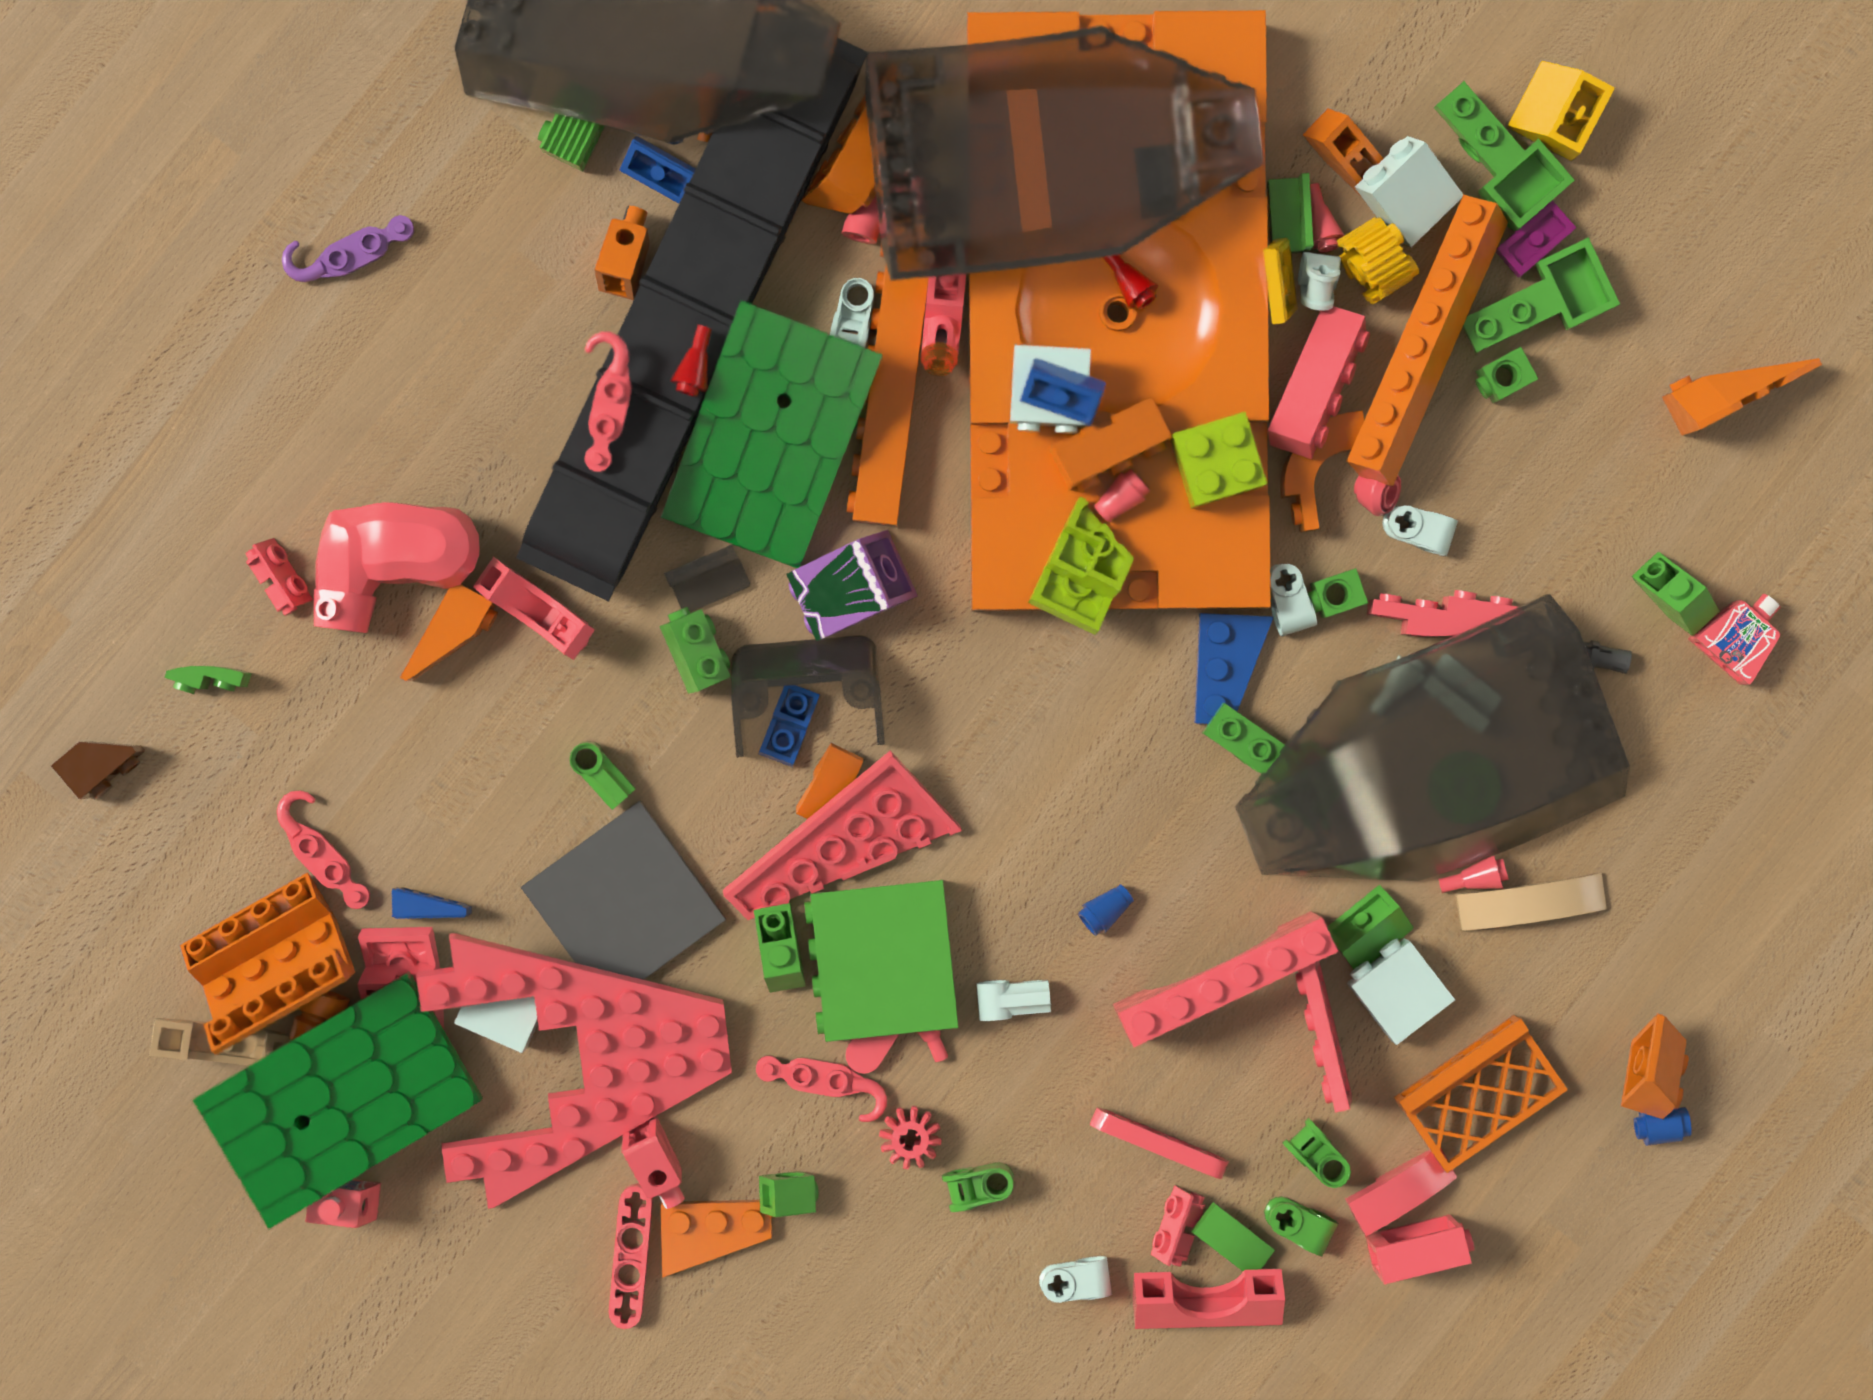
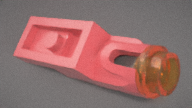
(943, 324)

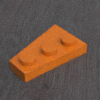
(709, 1229)

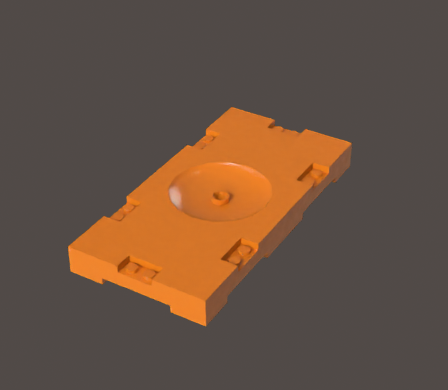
(1190, 350)

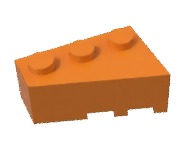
(1111, 445)

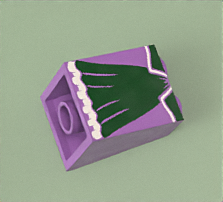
(851, 585)

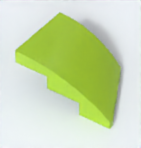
(1082, 571)

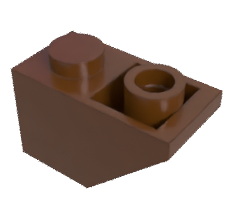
(92, 765)

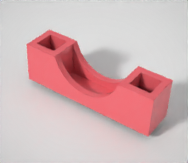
(1249, 1300)

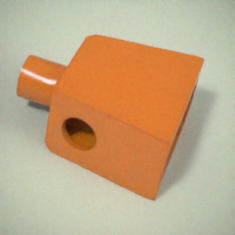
(623, 254)

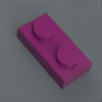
(1535, 239)

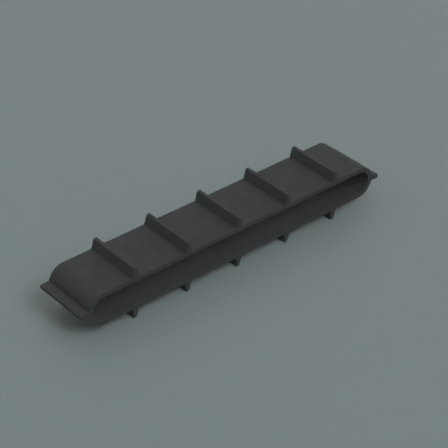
(705, 265)

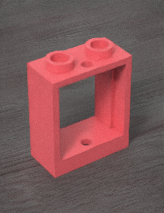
(1419, 1249)

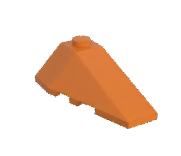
(847, 176)
(1715, 396)

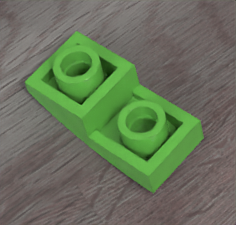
(199, 677)
(1232, 1239)

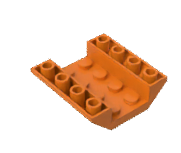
(267, 961)

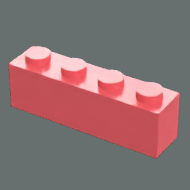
(1318, 381)

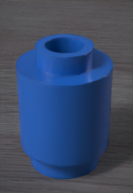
(1662, 1131)

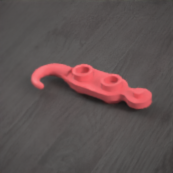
(609, 403)
(319, 854)
(823, 1079)

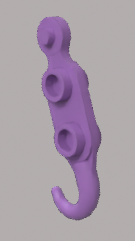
(350, 252)

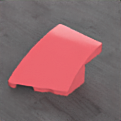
(394, 952)

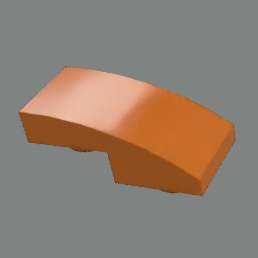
(830, 777)

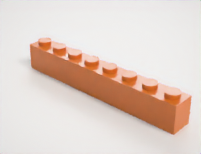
(1428, 340)
(889, 401)

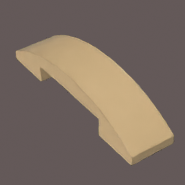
(1531, 902)
(188, 1039)

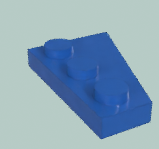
(1226, 660)

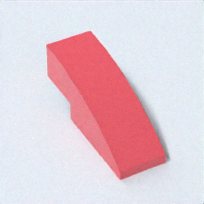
(1398, 1192)

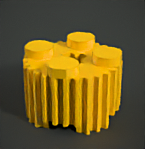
(1377, 259)

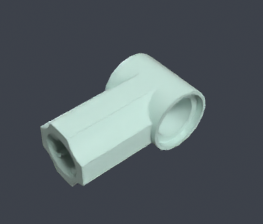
(1003, 999)

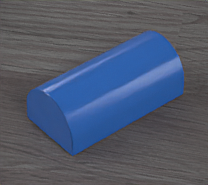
(657, 169)

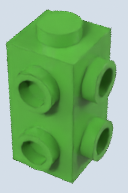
(695, 649)

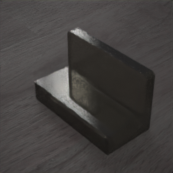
(708, 578)

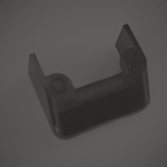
(804, 662)

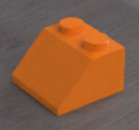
(1655, 1069)

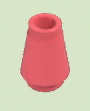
(1122, 495)

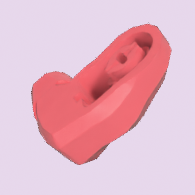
(391, 547)

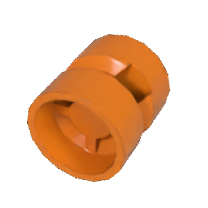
(317, 1012)

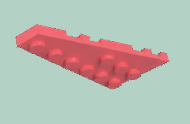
(852, 833)

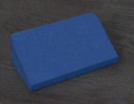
(1062, 391)

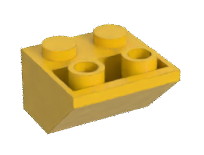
(1561, 108)

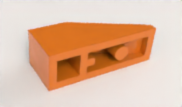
(1342, 146)
(455, 624)

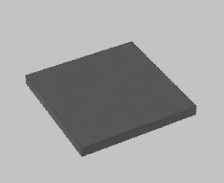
(624, 898)

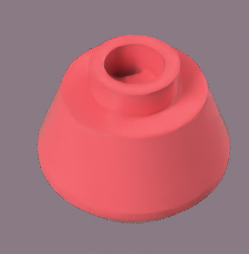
(1376, 496)

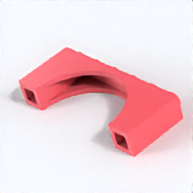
(1283, 953)

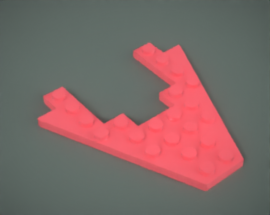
(637, 1047)

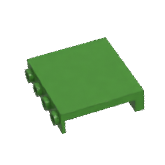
(882, 961)

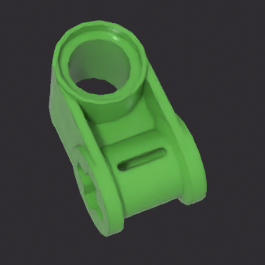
(1316, 1153)
(975, 1186)
(1304, 1227)

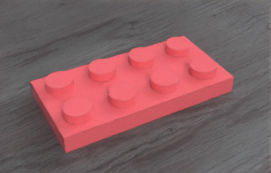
(1327, 1045)

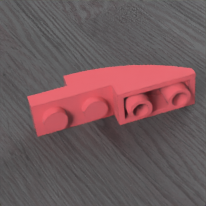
(1425, 620)

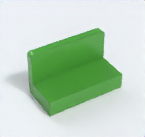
(1291, 211)
(1369, 927)

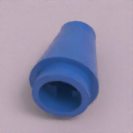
(1105, 909)

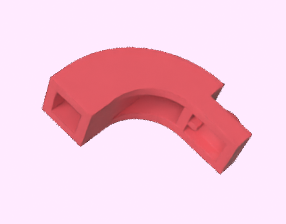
(534, 608)

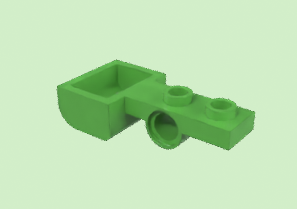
(1522, 178)
(1570, 286)
(1243, 739)

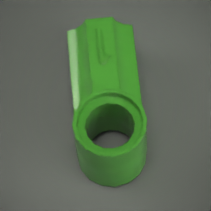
(603, 777)

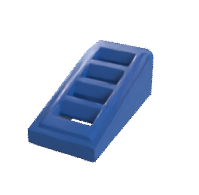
(416, 904)

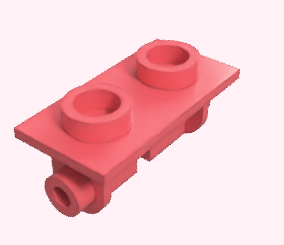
(269, 561)
(1171, 1243)

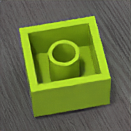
(1218, 460)

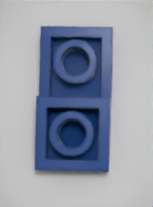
(789, 724)

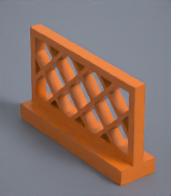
(1463, 1066)

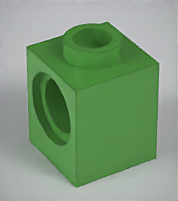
(1516, 364)
(1353, 593)
(788, 1193)

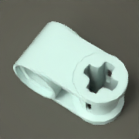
(1318, 280)
(853, 317)
(1426, 529)
(1292, 606)
(1084, 1279)

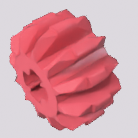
(901, 1128)

